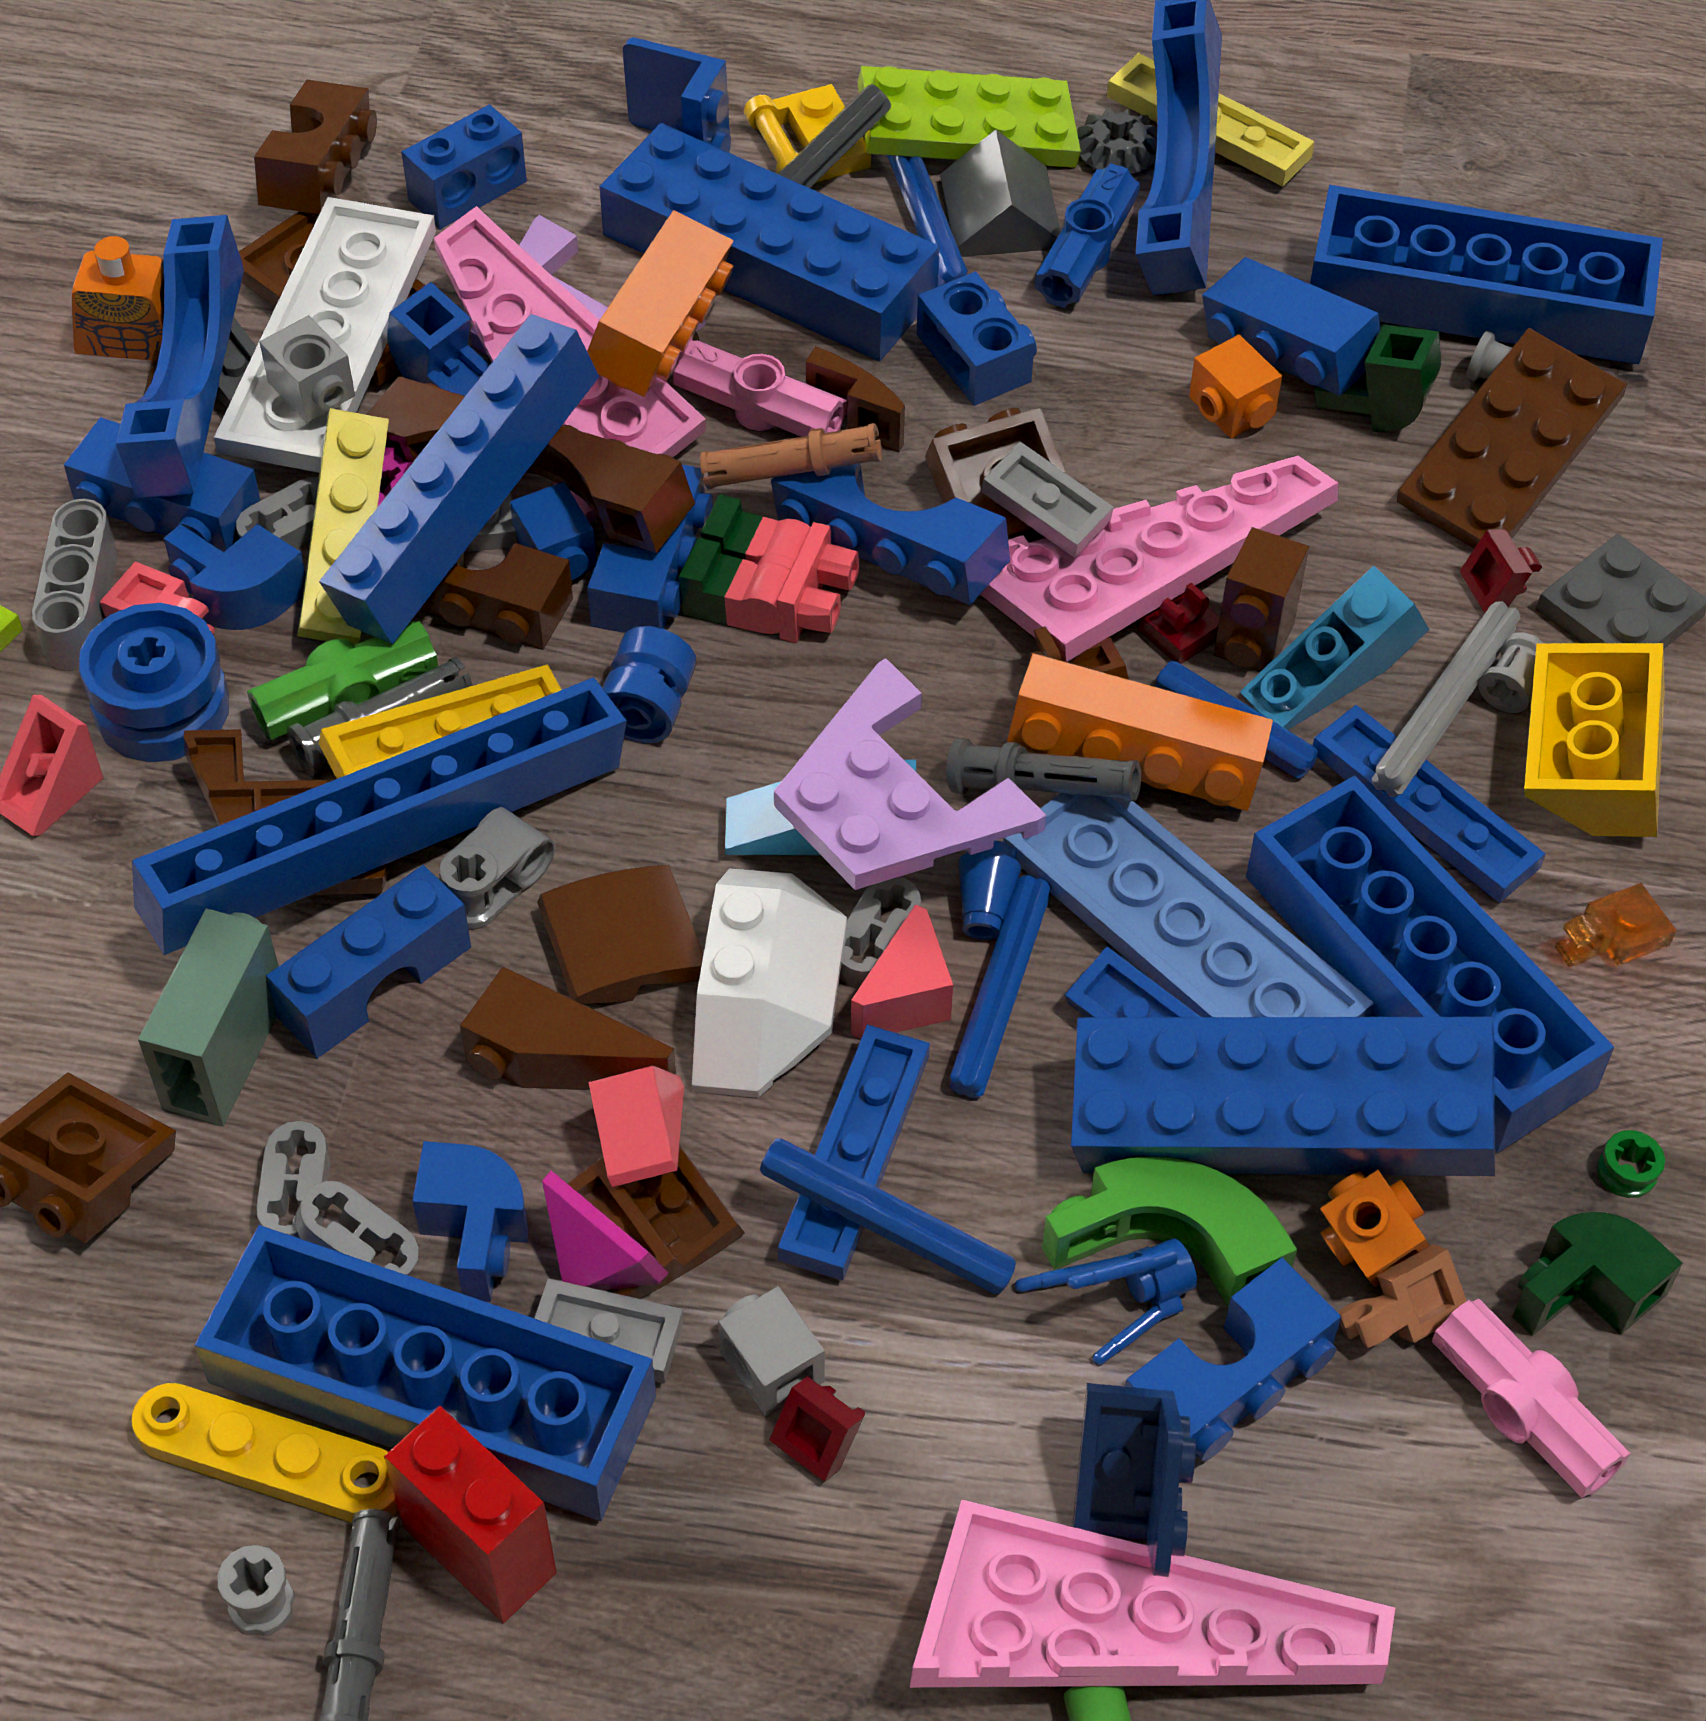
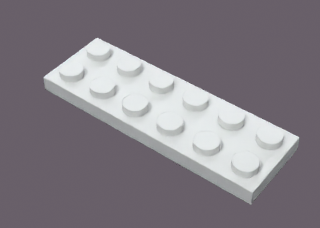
(347, 281)

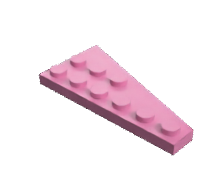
(1082, 1609)

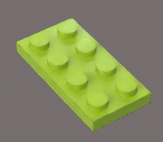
(952, 112)

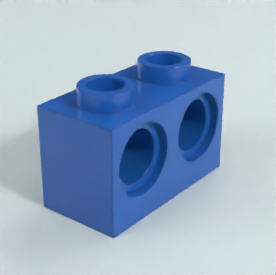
(464, 166)
(975, 338)

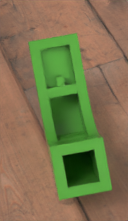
(1169, 1199)

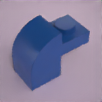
(431, 342)
(245, 583)
(474, 1198)

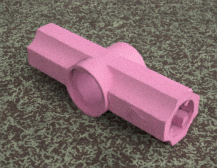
(757, 390)
(1530, 1397)

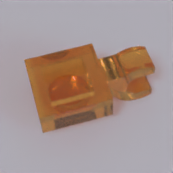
(1621, 924)

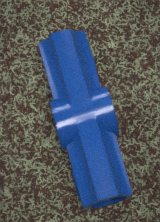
(1087, 235)

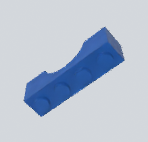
(945, 548)

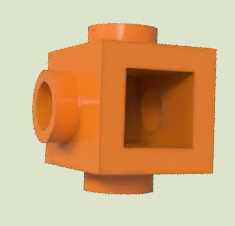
(1386, 1245)

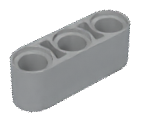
(73, 580)

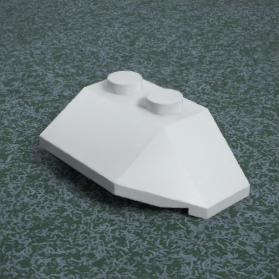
(764, 981)

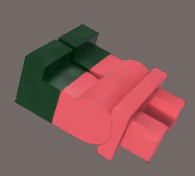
(765, 573)

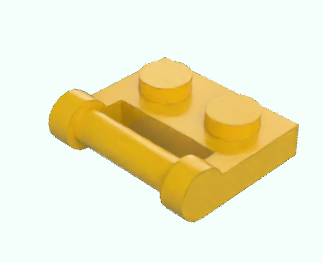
(807, 115)

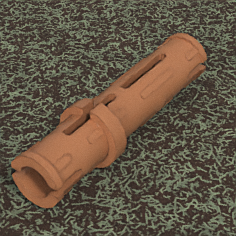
(792, 456)

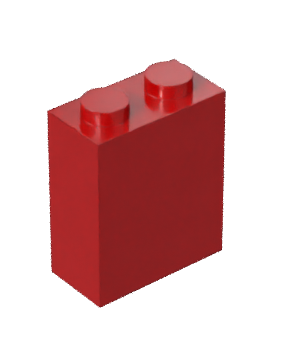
(471, 1514)

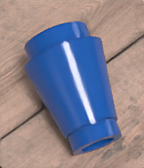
(987, 889)

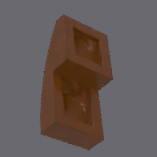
(866, 396)

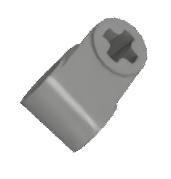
(495, 865)

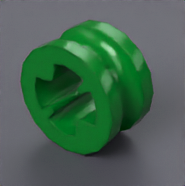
(1624, 1179)

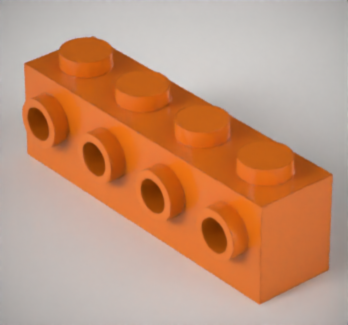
(661, 304)
(1174, 737)

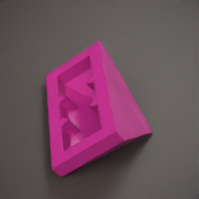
(591, 1246)

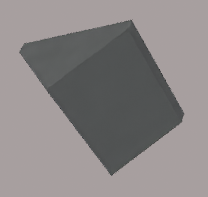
(999, 200)

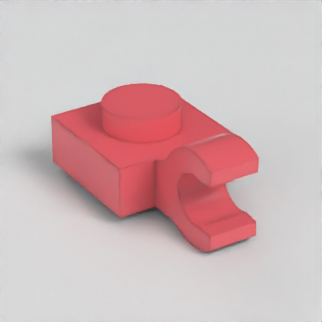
(147, 586)

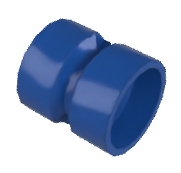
(649, 681)

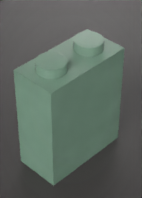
(211, 1017)

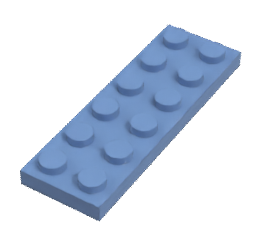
(1178, 915)

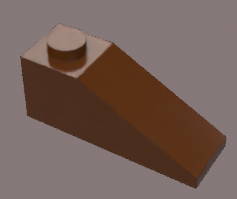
(550, 1040)

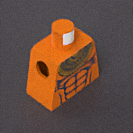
(118, 302)

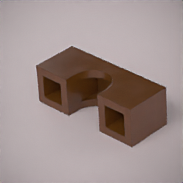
(326, 141)
(514, 600)

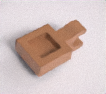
(1414, 1300)

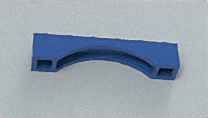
(1177, 213)
(168, 426)

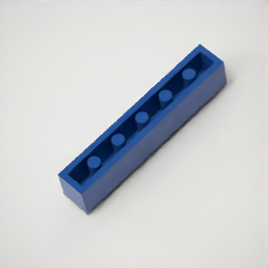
(460, 479)

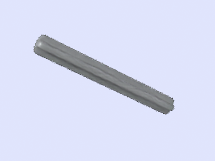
(1445, 699)

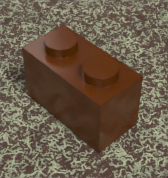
(1260, 599)

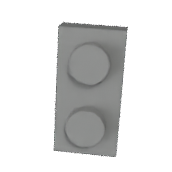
(1047, 499)
(616, 1320)

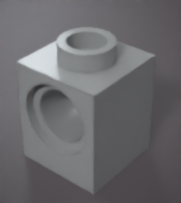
(307, 368)
(769, 1348)

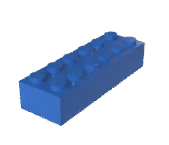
(790, 243)
(1489, 272)
(1425, 948)
(1288, 1094)
(389, 1349)

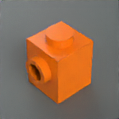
(1235, 386)

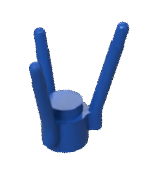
(1151, 1274)

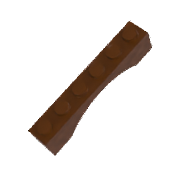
(629, 489)

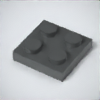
(1622, 598)

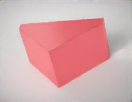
(47, 767)
(907, 983)
(638, 1123)

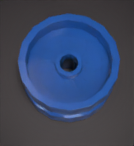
(151, 679)

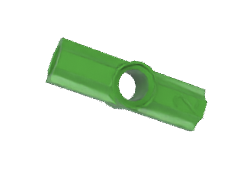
(340, 673)

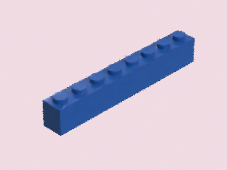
(378, 813)

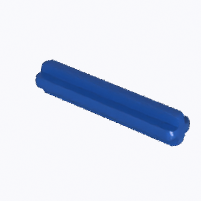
(1283, 747)

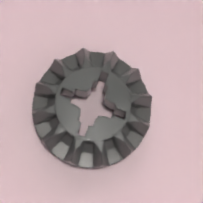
(1134, 154)

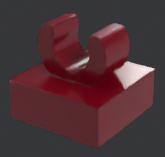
(1498, 569)
(1181, 625)
(816, 1428)

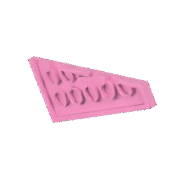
(505, 286)
(1150, 553)

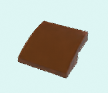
(621, 933)
(667, 1214)

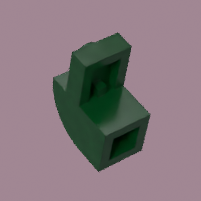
(1396, 379)
(1604, 1262)

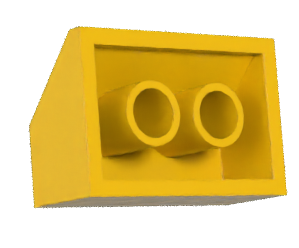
(1597, 735)

